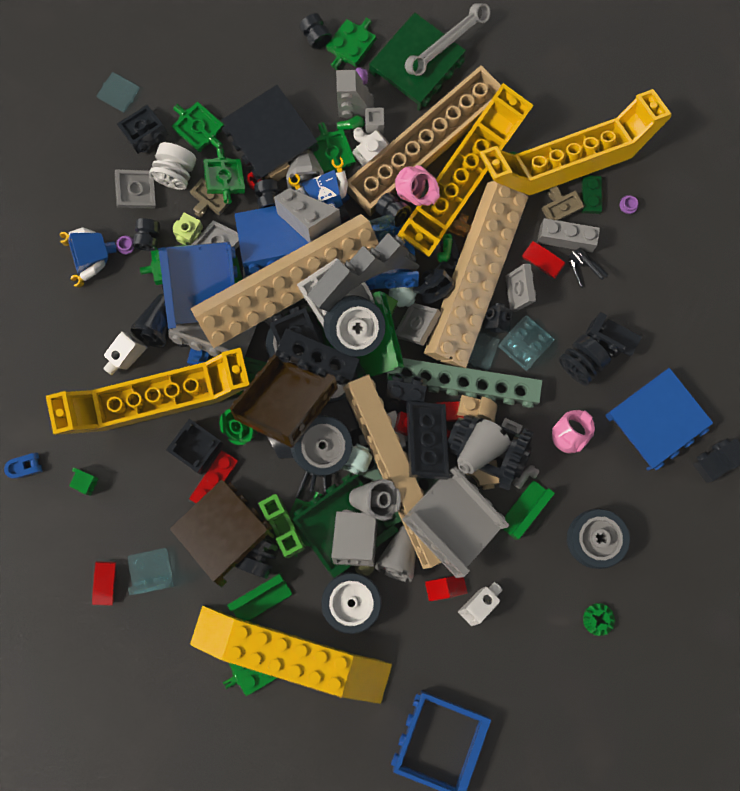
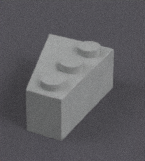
(352, 94)
(307, 215)

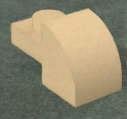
(474, 407)

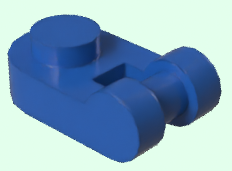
(17, 469)

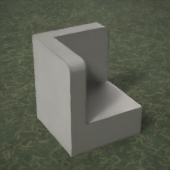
(374, 120)

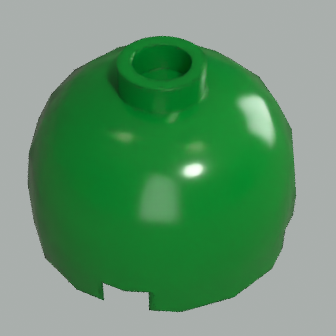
(236, 431)

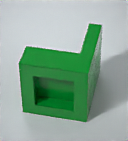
(83, 482)

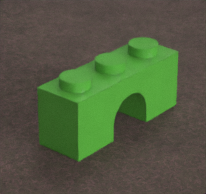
(283, 526)

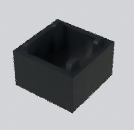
(194, 446)

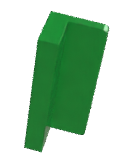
(526, 509)
(260, 598)

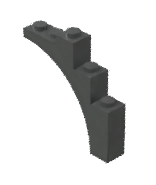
(367, 263)

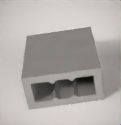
(354, 539)

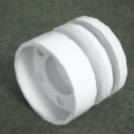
(172, 166)

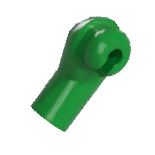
(447, 247)

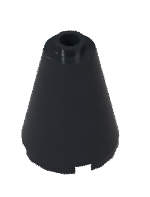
(152, 324)

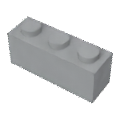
(568, 235)

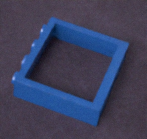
(472, 755)

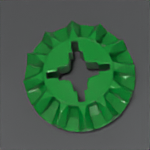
(590, 621)

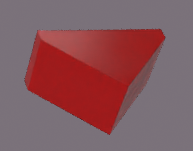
(445, 588)

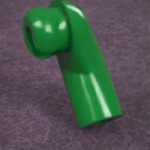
(352, 123)

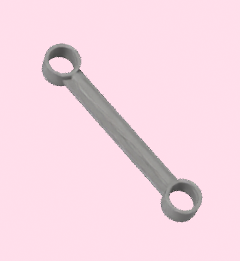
(448, 38)

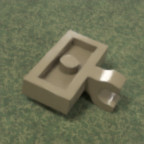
(213, 201)
(561, 206)

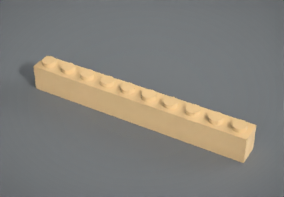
(387, 454)

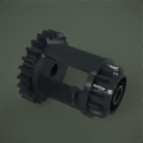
(515, 458)

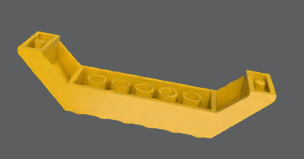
(581, 151)
(465, 169)
(148, 396)
(290, 657)

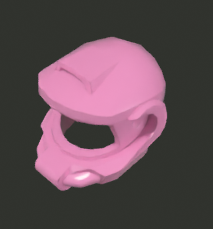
(411, 184)
(569, 440)

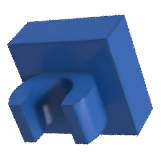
(197, 357)

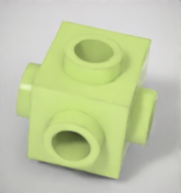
(187, 229)

